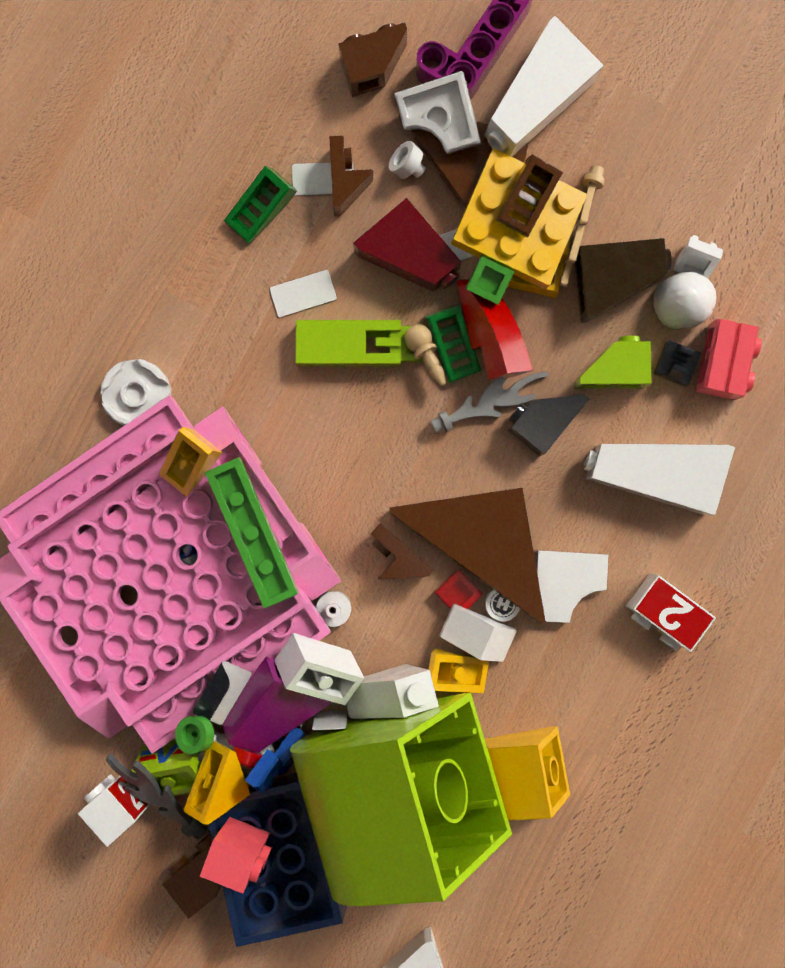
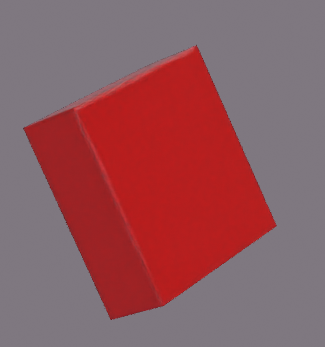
(458, 590)

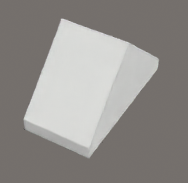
(477, 634)

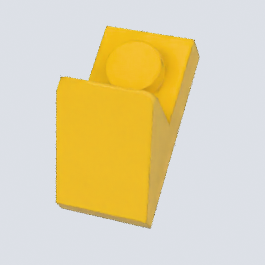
(457, 672)

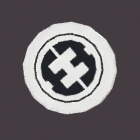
(500, 607)

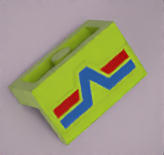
(171, 767)

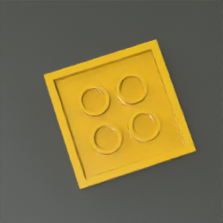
(531, 257)

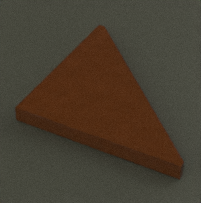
(461, 168)
(487, 538)

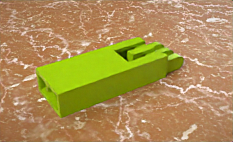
(344, 343)

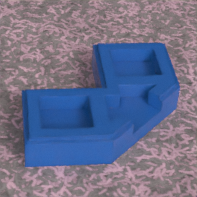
(273, 763)

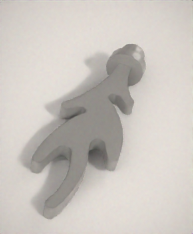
(492, 396)

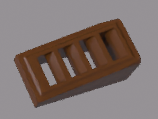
(543, 171)

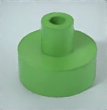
(194, 734)

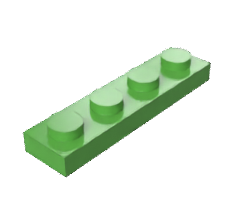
(252, 532)

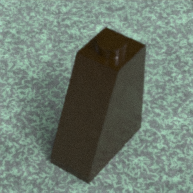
(617, 272)

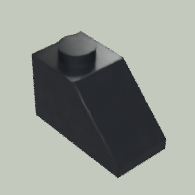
(545, 420)

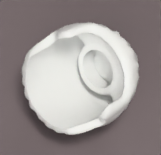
(684, 300)

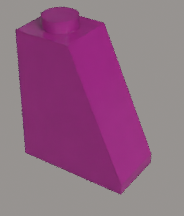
(267, 710)

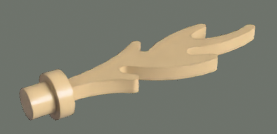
(593, 181)

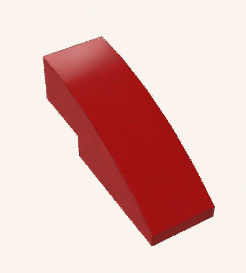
(496, 333)

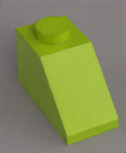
(619, 366)

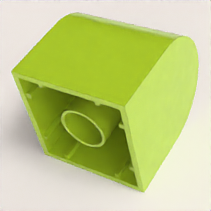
(402, 803)

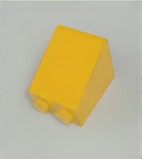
(530, 772)

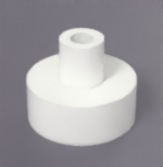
(407, 161)
(340, 602)

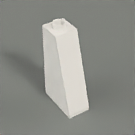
(544, 87)
(668, 473)

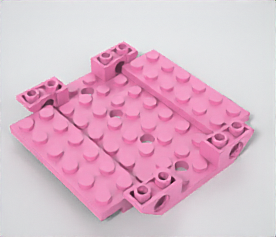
(122, 524)

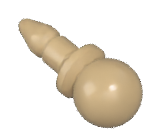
(419, 340)

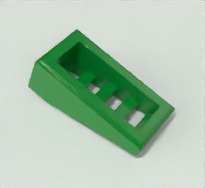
(258, 186)
(459, 325)

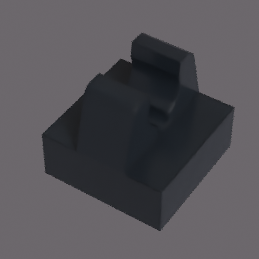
(677, 363)

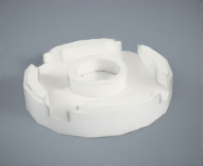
(133, 389)

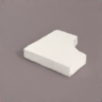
(443, 110)
(567, 579)

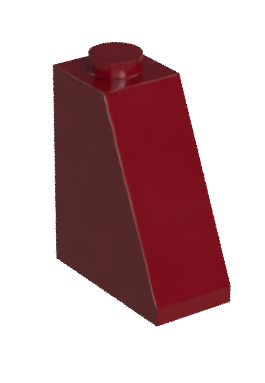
(409, 248)

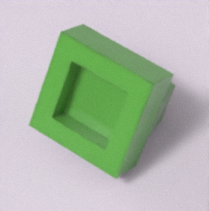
(489, 280)

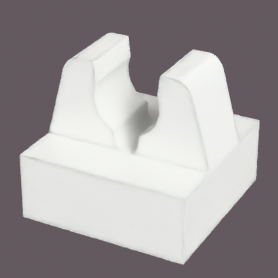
(698, 257)

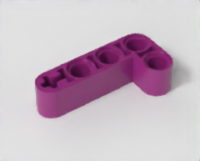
(483, 38)

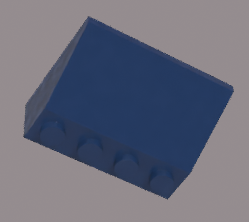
(292, 887)

